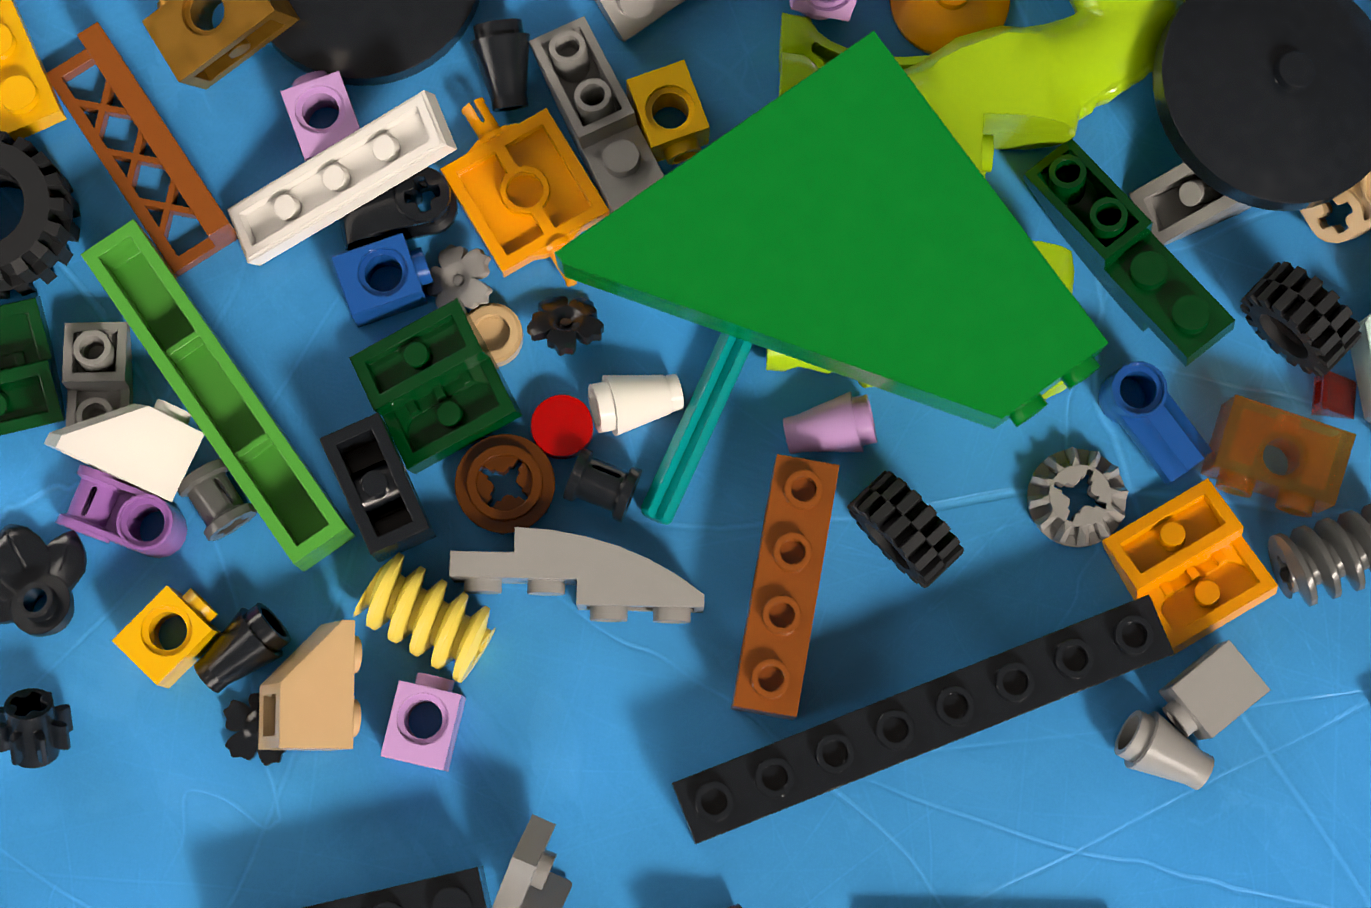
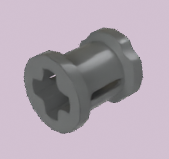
(216, 500)

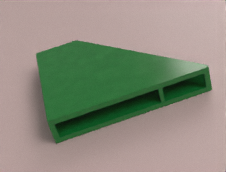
(855, 244)

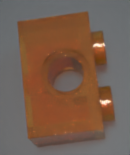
(1314, 454)

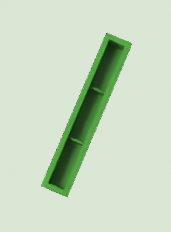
(218, 396)

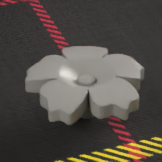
(460, 277)

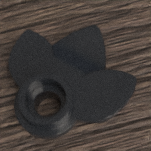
(36, 569)

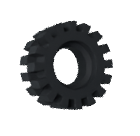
(1300, 318)
(905, 529)

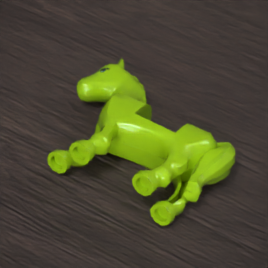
(1010, 87)

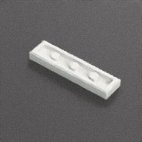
(342, 178)

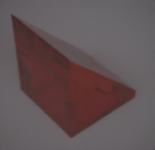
(1334, 396)

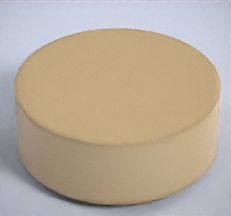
(499, 330)

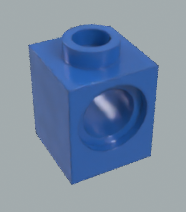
(358, 266)

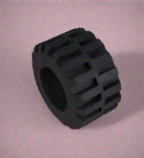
(45, 221)

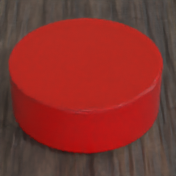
(562, 426)

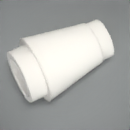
(633, 400)

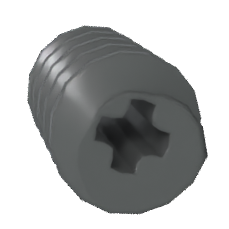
(1323, 556)

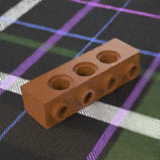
(785, 587)

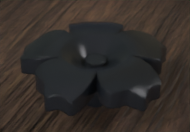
(565, 323)
(245, 742)

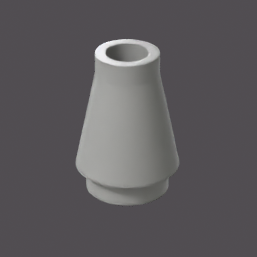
(1159, 749)

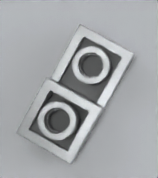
(96, 369)

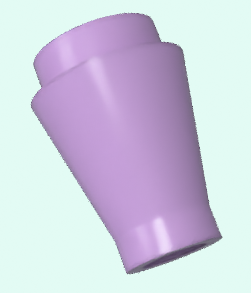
(834, 426)

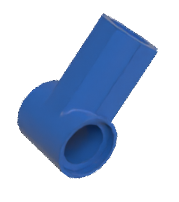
(1158, 426)

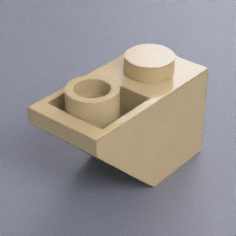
(311, 694)

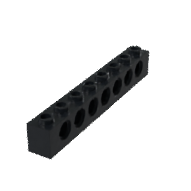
(921, 719)

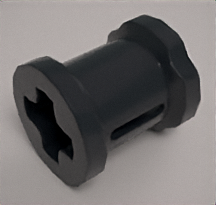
(602, 484)

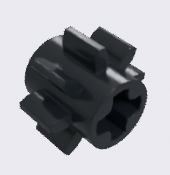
(34, 728)

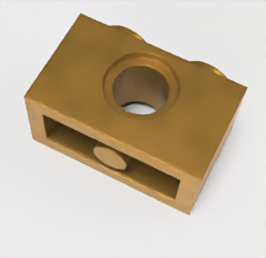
(205, 54)

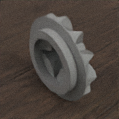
(1050, 507)

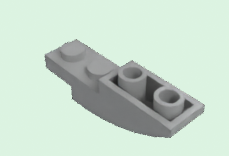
(596, 112)
(606, 576)

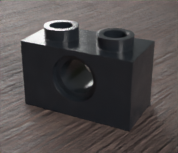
(377, 487)

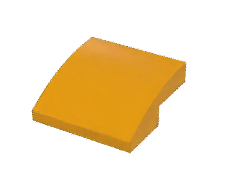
(1191, 564)

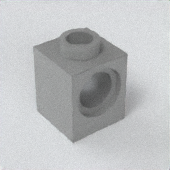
(1212, 692)

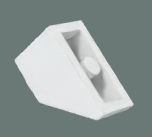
(135, 444)

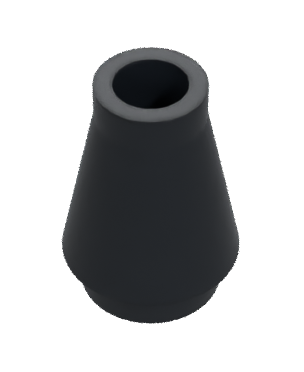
(503, 61)
(244, 646)

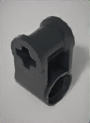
(398, 212)

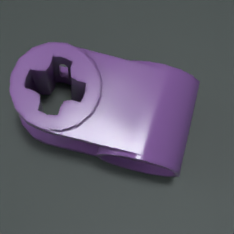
(114, 512)

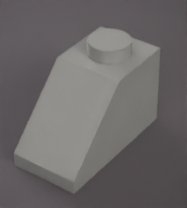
(1183, 204)

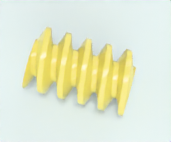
(426, 617)

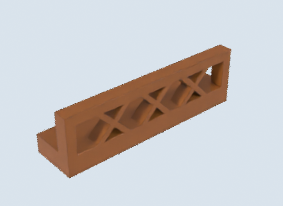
(152, 131)

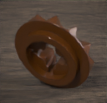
(499, 455)

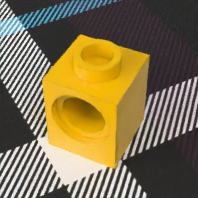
(669, 88)
(141, 636)

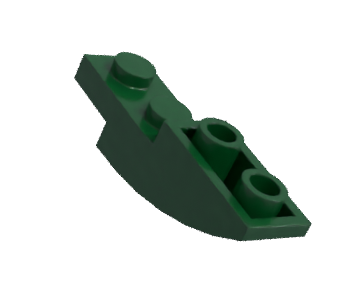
(1125, 255)

